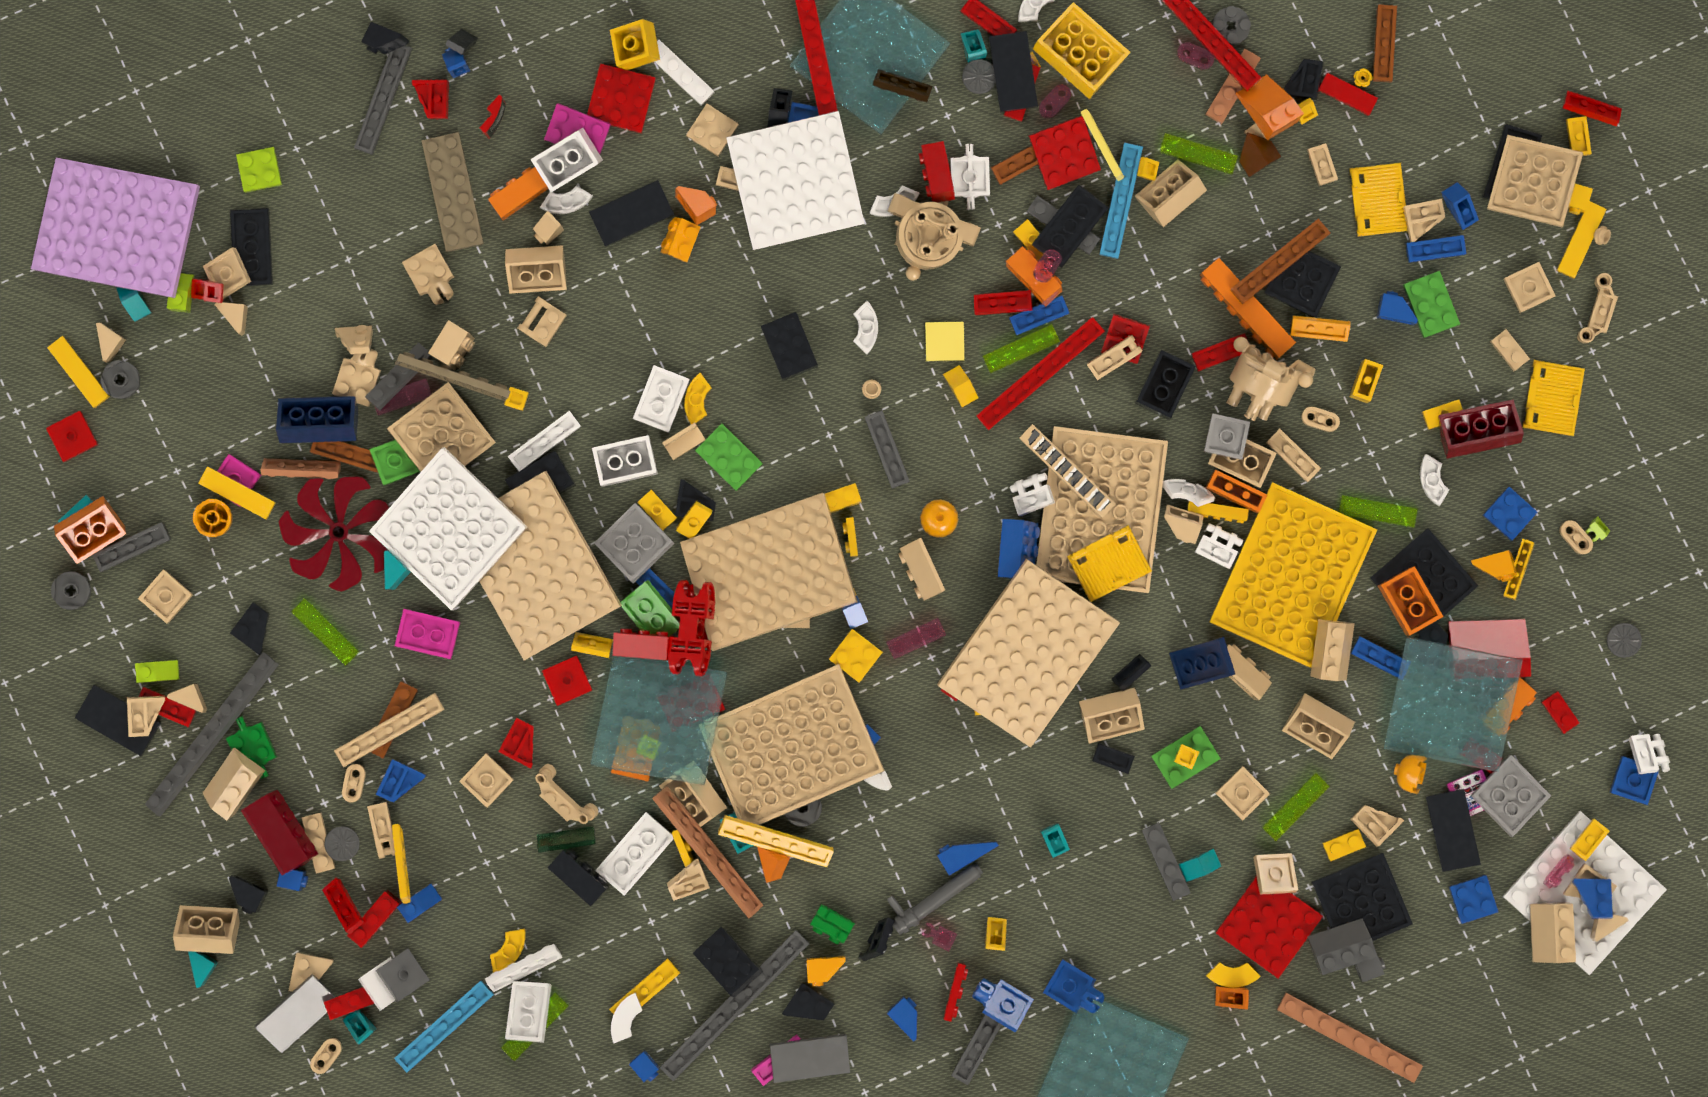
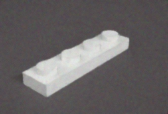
(683, 75)
(544, 441)
(524, 967)

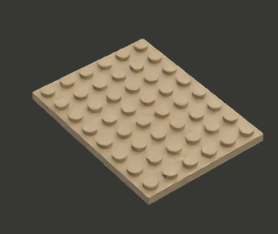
(1128, 473)
(770, 571)
(549, 575)
(1028, 653)
(793, 747)

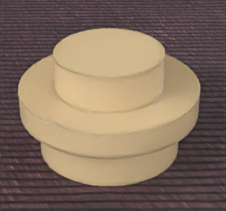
(1602, 235)
(871, 389)

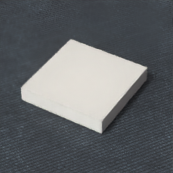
(376, 988)

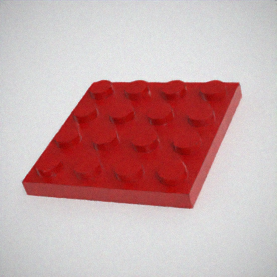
(1269, 927)

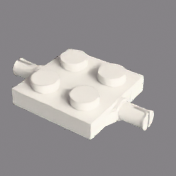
(970, 176)

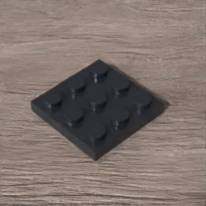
(1305, 284)

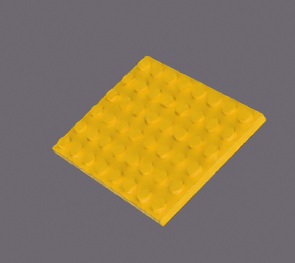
(1292, 574)

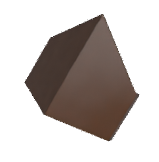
(1257, 154)

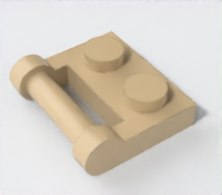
(546, 326)

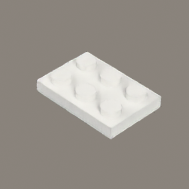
(661, 399)
(528, 1011)

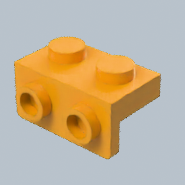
(680, 239)

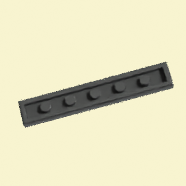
(382, 99)

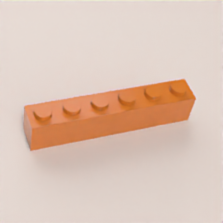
(1251, 313)

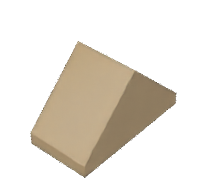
(235, 315)
(109, 342)
(190, 697)
(1603, 927)

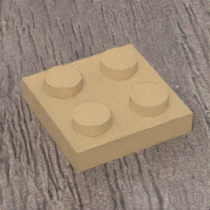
(712, 129)
(228, 270)
(1529, 287)
(165, 596)
(486, 780)
(1242, 793)
(1275, 873)

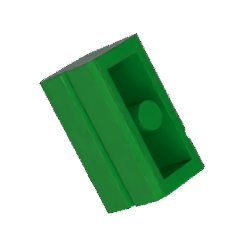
(832, 924)

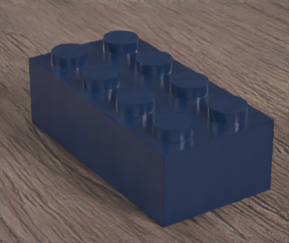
(317, 419)

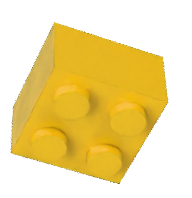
(635, 44)
(855, 655)

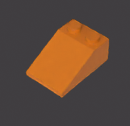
(1270, 107)

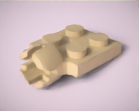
(430, 274)
(357, 377)

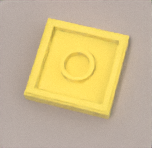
(944, 341)

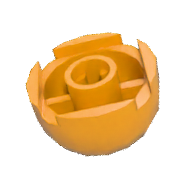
(212, 518)
(939, 518)
(1410, 772)

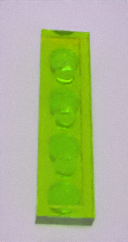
(1198, 153)
(1021, 349)
(1378, 511)
(325, 631)
(1295, 807)
(516, 1048)

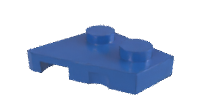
(398, 781)
(1596, 896)

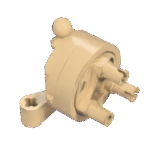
(929, 233)
(1265, 380)

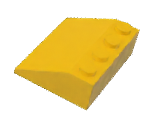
(1081, 50)

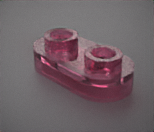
(1196, 54)
(1055, 101)
(1047, 265)
(1554, 877)

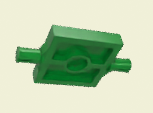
(253, 743)

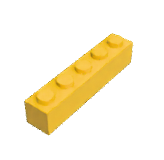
(1219, 511)
(1520, 564)

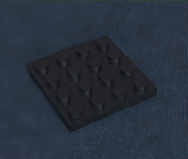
(1438, 569)
(1363, 892)

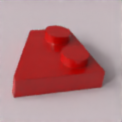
(433, 97)
(519, 743)

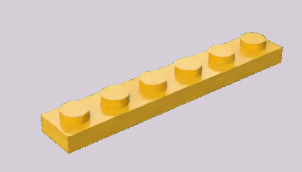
(775, 841)

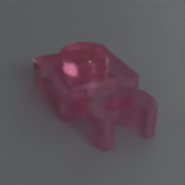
(942, 937)

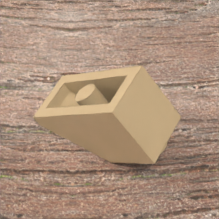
(547, 229)
(1184, 523)

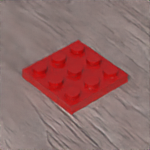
(621, 98)
(1064, 152)

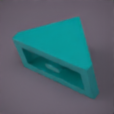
(973, 45)
(133, 303)
(394, 571)
(1055, 840)
(1200, 865)
(202, 967)
(359, 1026)

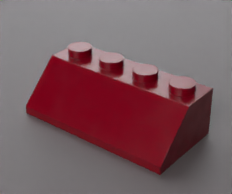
(1480, 429)
(279, 832)

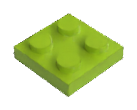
(259, 169)

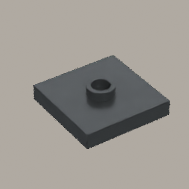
(402, 975)

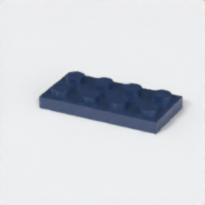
(1202, 663)

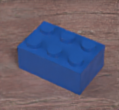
(1016, 545)

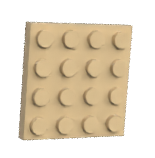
(1535, 181)
(440, 423)

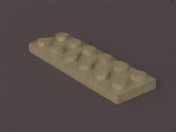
(452, 192)
(444, 373)

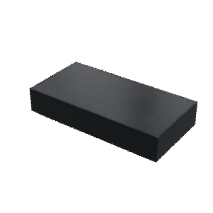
(461, 41)
(1131, 672)
(1113, 758)

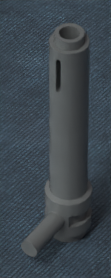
(913, 916)

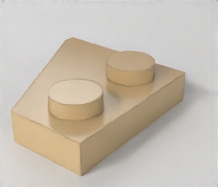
(356, 339)
(142, 714)

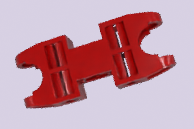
(691, 628)

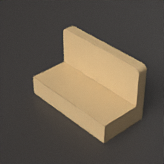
(684, 441)

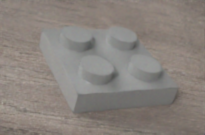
(1227, 436)

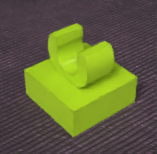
(1599, 528)

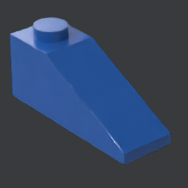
(960, 855)

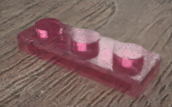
(407, 396)
(916, 638)

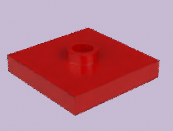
(72, 436)
(567, 680)

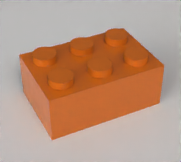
(89, 530)
(1410, 601)

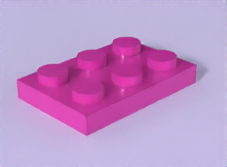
(567, 121)
(427, 634)

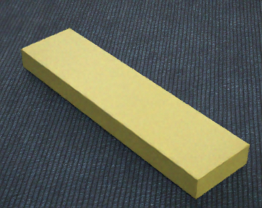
(1102, 145)

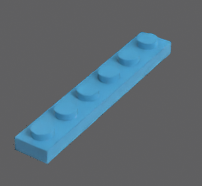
(1121, 201)
(444, 1026)

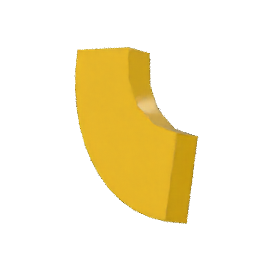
(695, 399)
(510, 950)
(1233, 977)

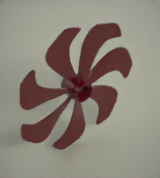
(297, 535)

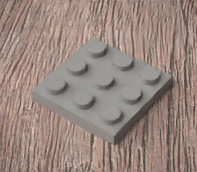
(634, 543)
(1510, 796)

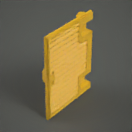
(1379, 199)
(1553, 398)
(1109, 564)

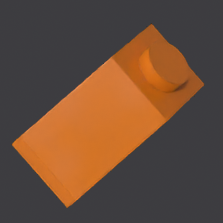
(696, 203)

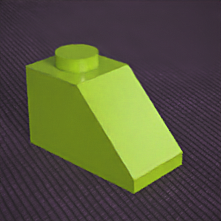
(183, 298)
(157, 671)

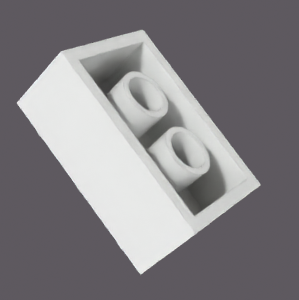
(567, 159)
(624, 461)

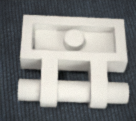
(1032, 500)
(1215, 551)
(1645, 756)

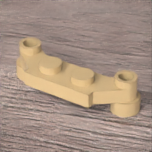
(1601, 311)
(560, 801)

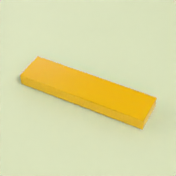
(1581, 240)
(78, 372)
(237, 493)
(401, 863)
(652, 983)

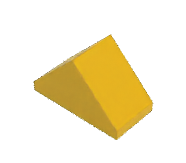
(961, 386)
(996, 934)

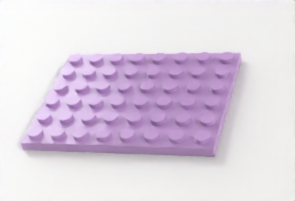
(115, 227)

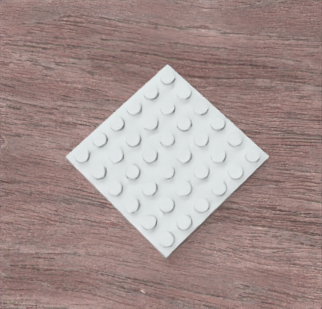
(795, 180)
(448, 528)
(1632, 897)

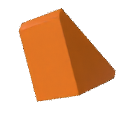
(772, 864)
(1232, 997)

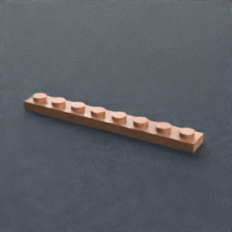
(707, 851)
(1349, 1037)

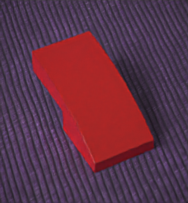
(207, 290)

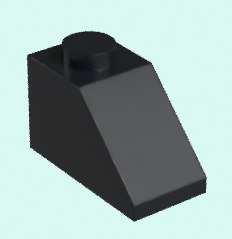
(382, 39)
(779, 107)
(247, 894)

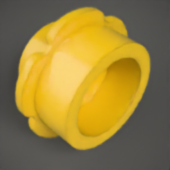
(1366, 74)

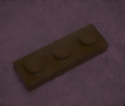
(902, 85)

